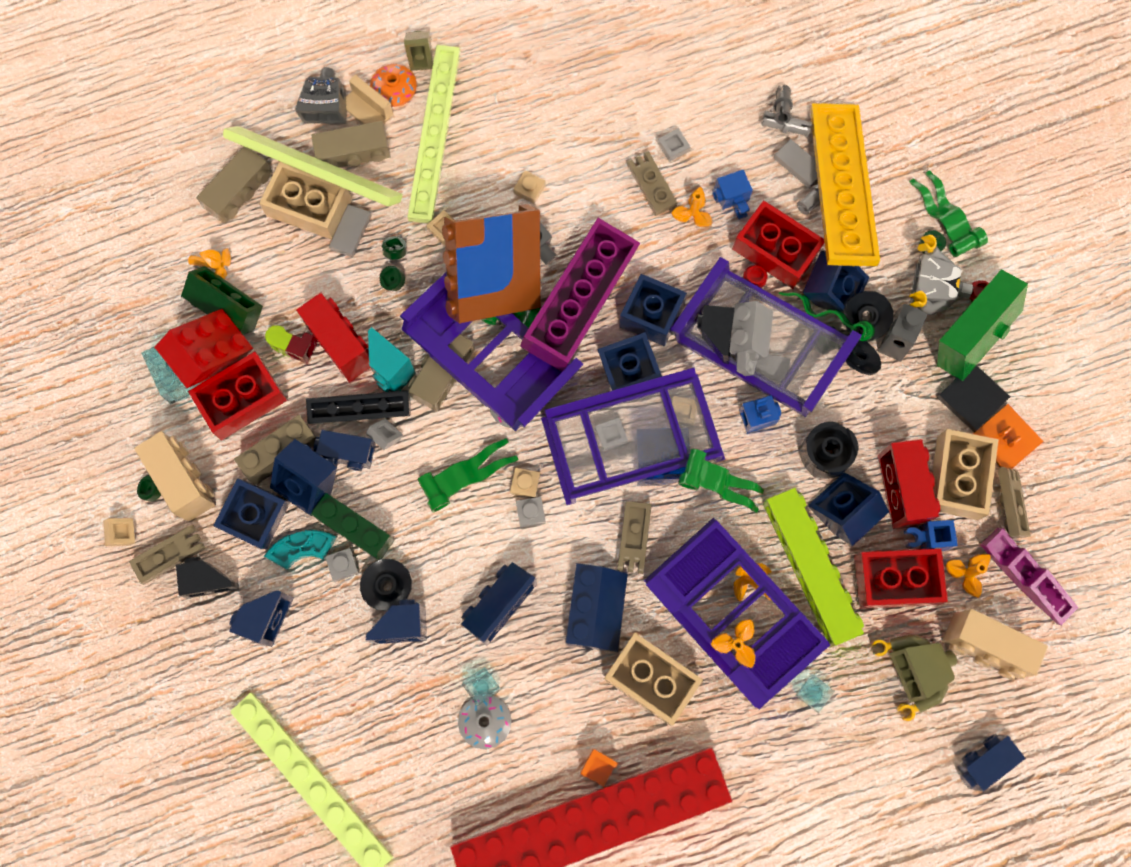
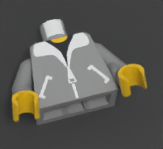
(936, 280)

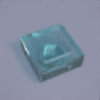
(481, 686)
(815, 693)

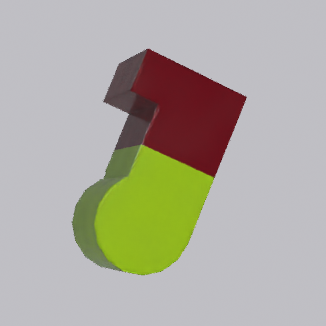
(291, 345)

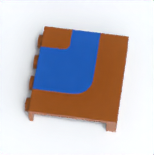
(492, 264)

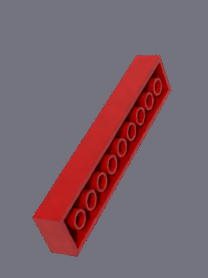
(602, 817)

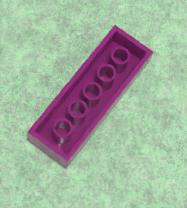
(579, 295)

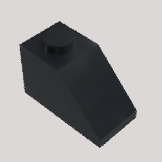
(717, 329)
(201, 578)

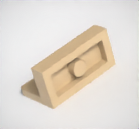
(366, 103)

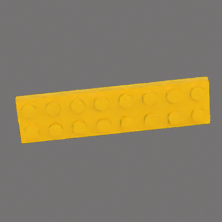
(844, 185)

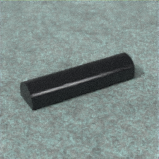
(358, 407)

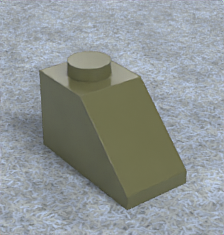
(419, 50)

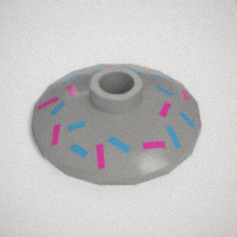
(488, 736)

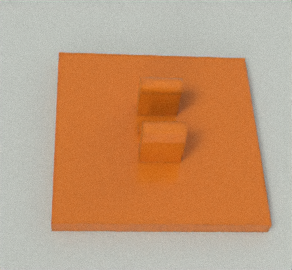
(1014, 436)

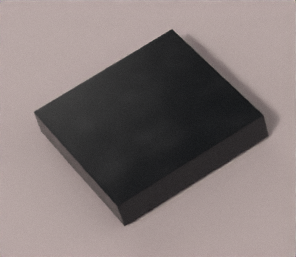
(974, 398)

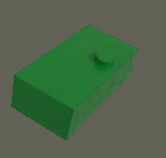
(982, 325)

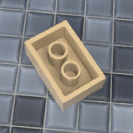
(305, 201)
(964, 473)
(175, 476)
(994, 644)
(653, 679)

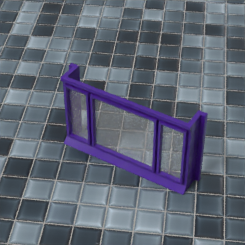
(801, 350)
(630, 434)

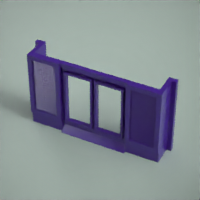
(519, 394)
(700, 566)

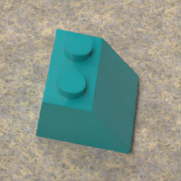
(389, 364)

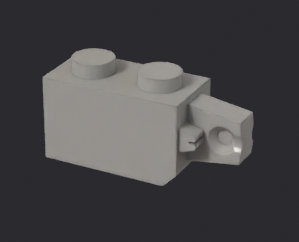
(750, 335)

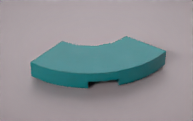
(299, 546)

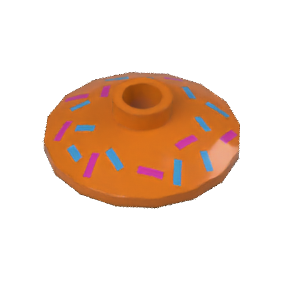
(398, 92)

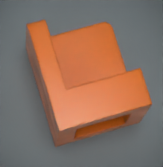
(598, 767)

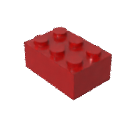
(778, 244)
(336, 336)
(203, 347)
(237, 396)
(908, 484)
(900, 578)

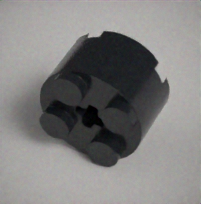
(835, 438)

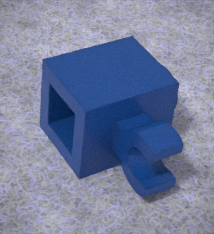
(733, 191)
(760, 414)
(934, 535)

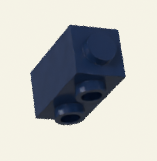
(345, 449)
(990, 763)

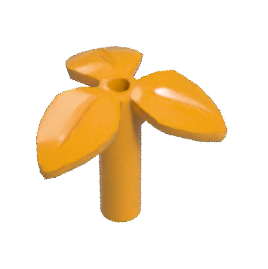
(696, 202)
(213, 260)
(977, 565)
(740, 584)
(744, 654)

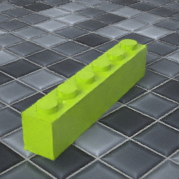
(813, 568)

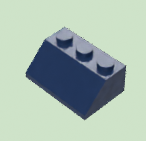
(498, 602)
(596, 608)

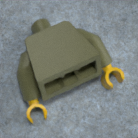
(922, 670)

